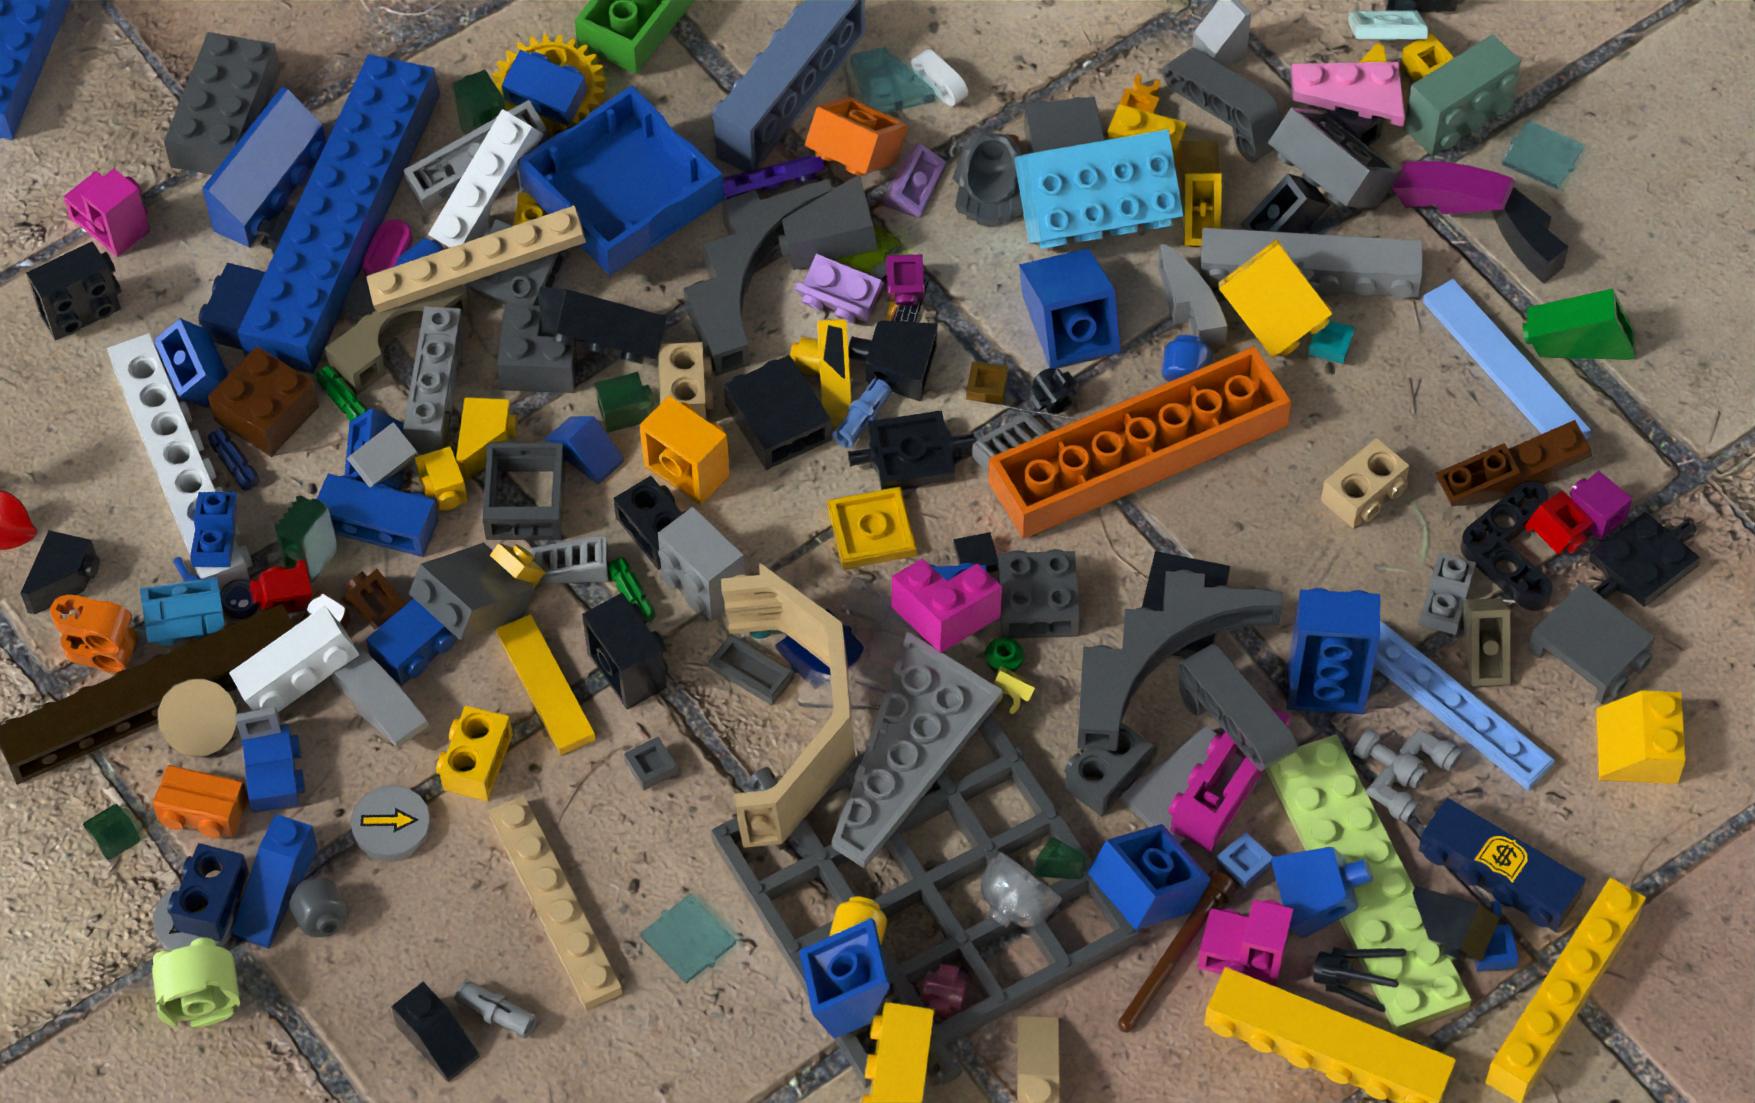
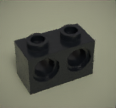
(646, 523)

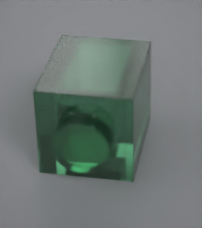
(623, 401)

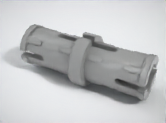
(495, 1008)

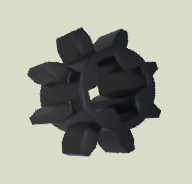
(1053, 390)

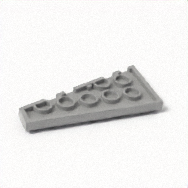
(916, 734)

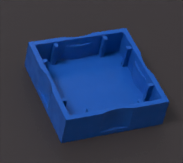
(625, 177)

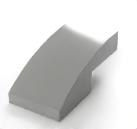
(258, 723)

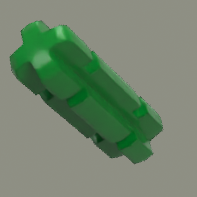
(340, 392)
(630, 586)

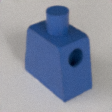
(1318, 887)

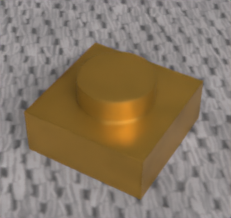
(987, 382)

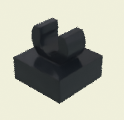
(273, 231)

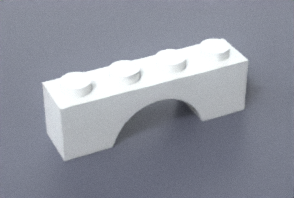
(470, 204)

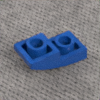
(214, 529)

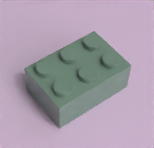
(1462, 95)

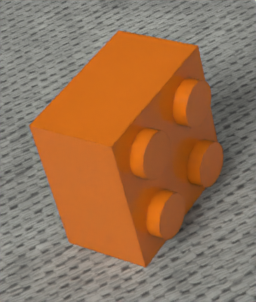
(856, 136)

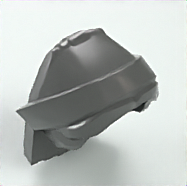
(988, 180)

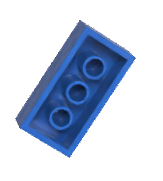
(1333, 651)

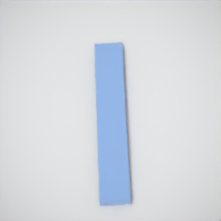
(1500, 358)
(1460, 709)

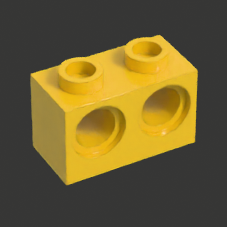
(482, 753)

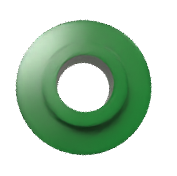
(1008, 645)

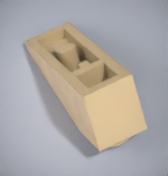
(1038, 1060)

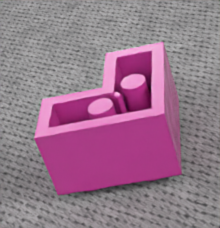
(109, 210)
(945, 609)
(1247, 944)

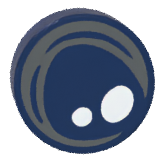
(237, 599)

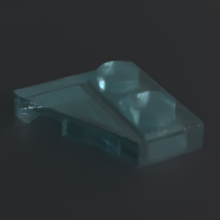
(888, 82)

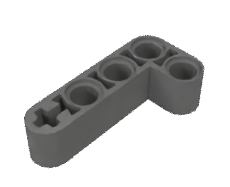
(1227, 97)
(1215, 685)

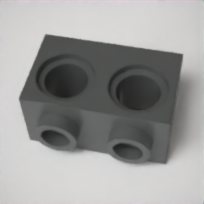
(1115, 771)

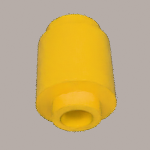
(806, 355)

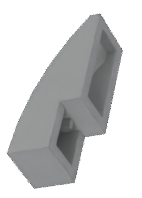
(1191, 298)
(379, 698)

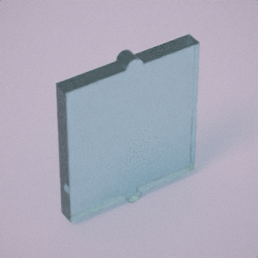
(1542, 154)
(688, 938)

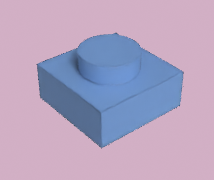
(1244, 860)

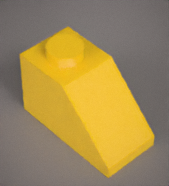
(482, 423)

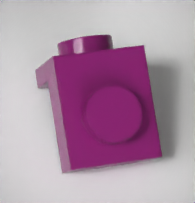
(905, 279)

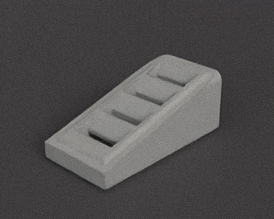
(985, 446)
(581, 548)

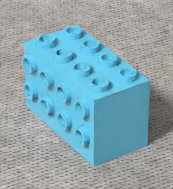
(1099, 189)

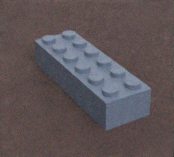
(785, 79)

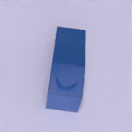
(273, 878)

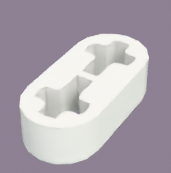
(940, 76)

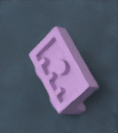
(840, 288)

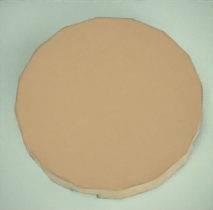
(197, 717)

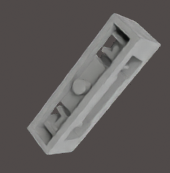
(439, 181)
(434, 379)

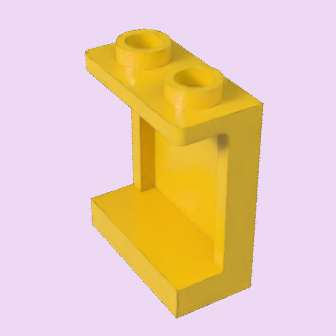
(1275, 299)

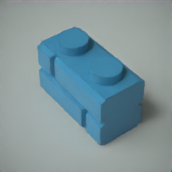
(182, 610)

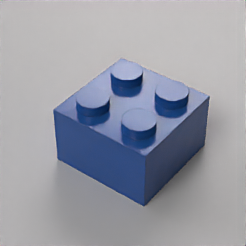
(1148, 876)

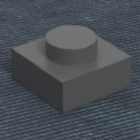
(650, 763)

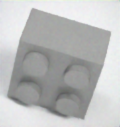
(695, 561)

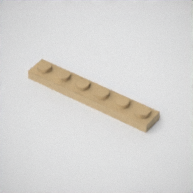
(476, 259)
(555, 903)

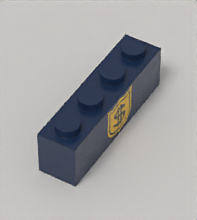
(1501, 865)

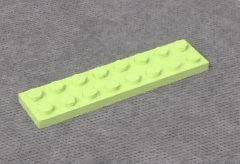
(1334, 811)

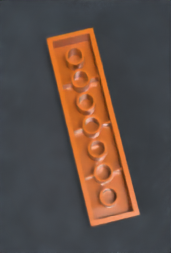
(1138, 442)

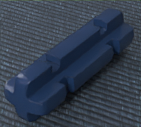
(233, 459)

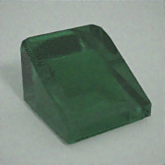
(112, 831)
(1059, 861)

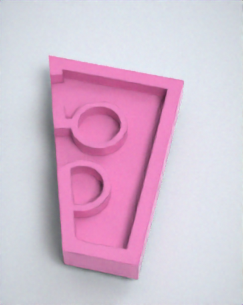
(1361, 87)

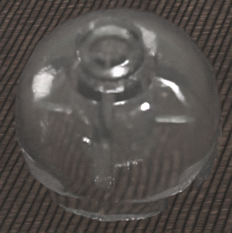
(1016, 893)

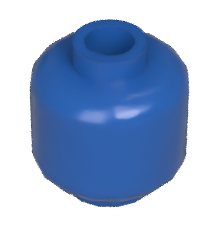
(1185, 356)

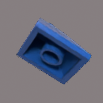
(846, 978)

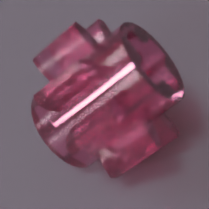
(944, 990)

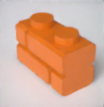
(200, 802)

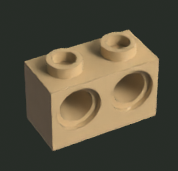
(686, 382)
(1361, 479)

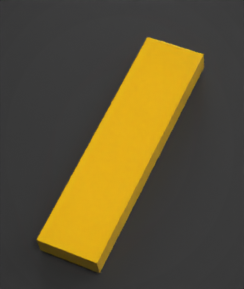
(545, 685)

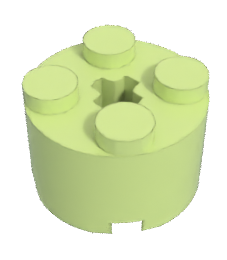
(195, 984)

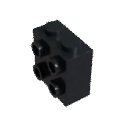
(75, 290)

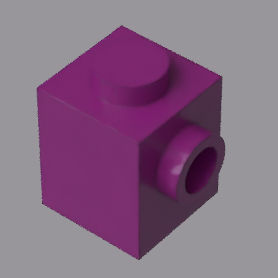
(1602, 502)

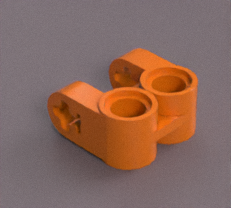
(101, 626)

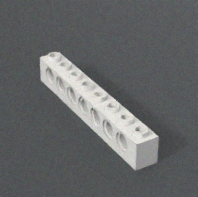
(132, 364)

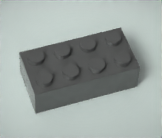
(220, 100)

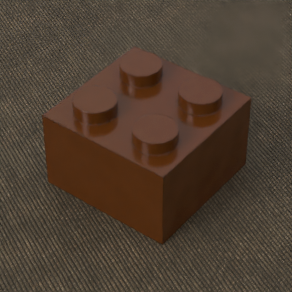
(263, 401)

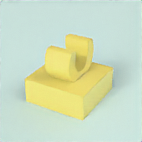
(1015, 686)

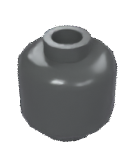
(318, 907)

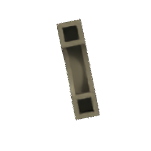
(360, 350)

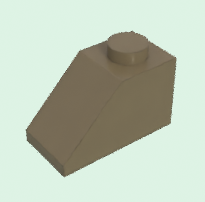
(1487, 641)

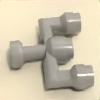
(1404, 768)

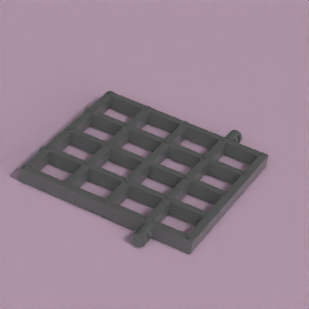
(925, 886)

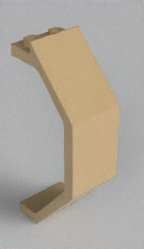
(773, 604)

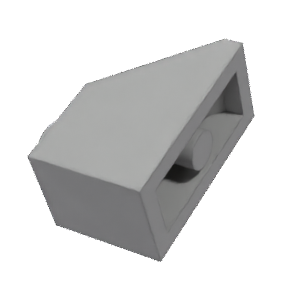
(1224, 32)

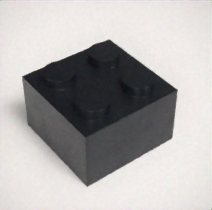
(625, 650)

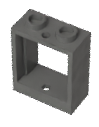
(523, 522)

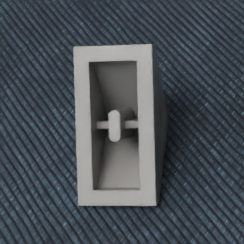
(383, 456)

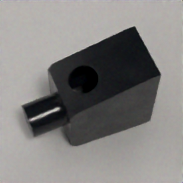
(898, 355)

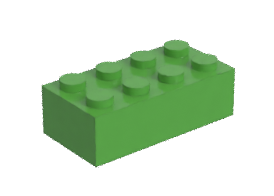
(627, 29)

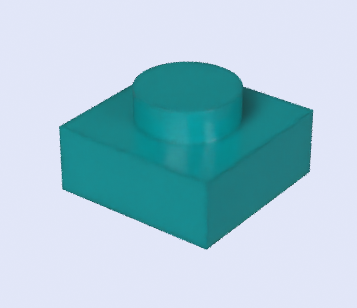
(1332, 342)

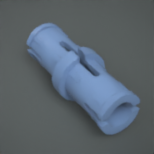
(861, 412)

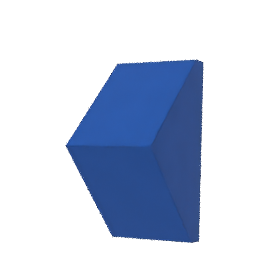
(587, 447)

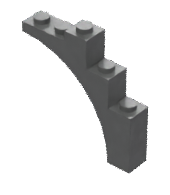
(731, 261)
(1150, 636)

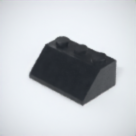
(601, 324)

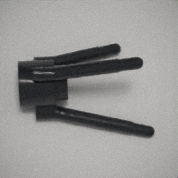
(1335, 969)

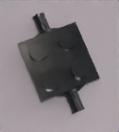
(911, 450)
(1644, 559)

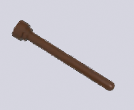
(1217, 892)

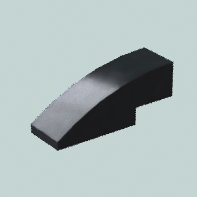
(1528, 236)

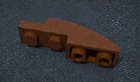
(1502, 469)

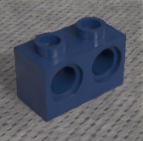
(217, 892)

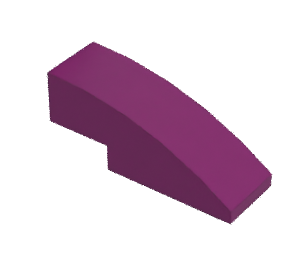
(1452, 187)

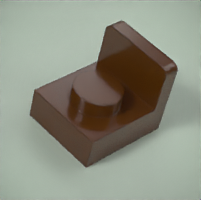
(373, 597)

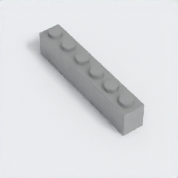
(1338, 262)

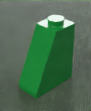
(1581, 328)

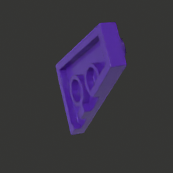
(772, 176)

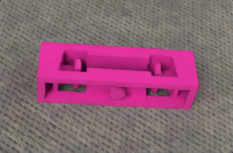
(1202, 821)

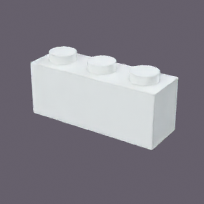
(295, 662)

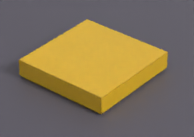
(871, 528)

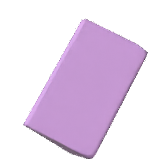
(914, 181)

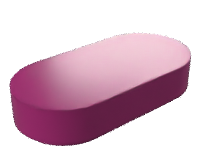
(387, 244)

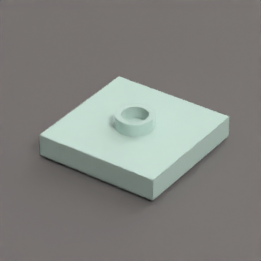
(1387, 25)

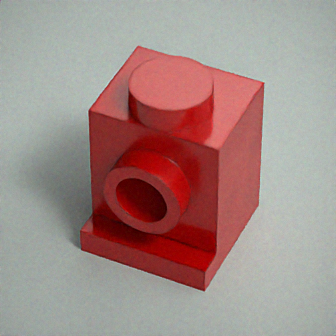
(1561, 524)
(283, 587)

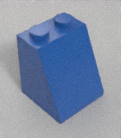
(1071, 307)

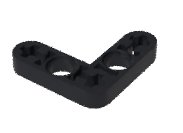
(1498, 547)

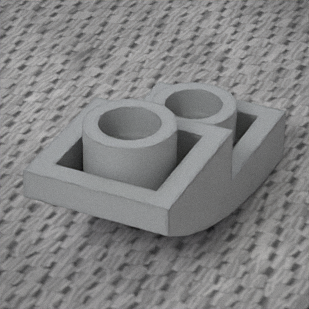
(1446, 593)

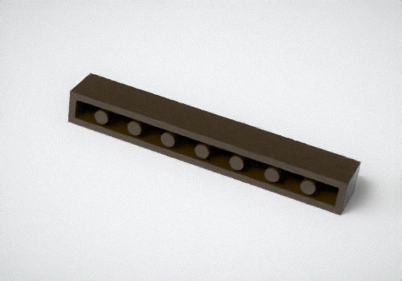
(130, 697)

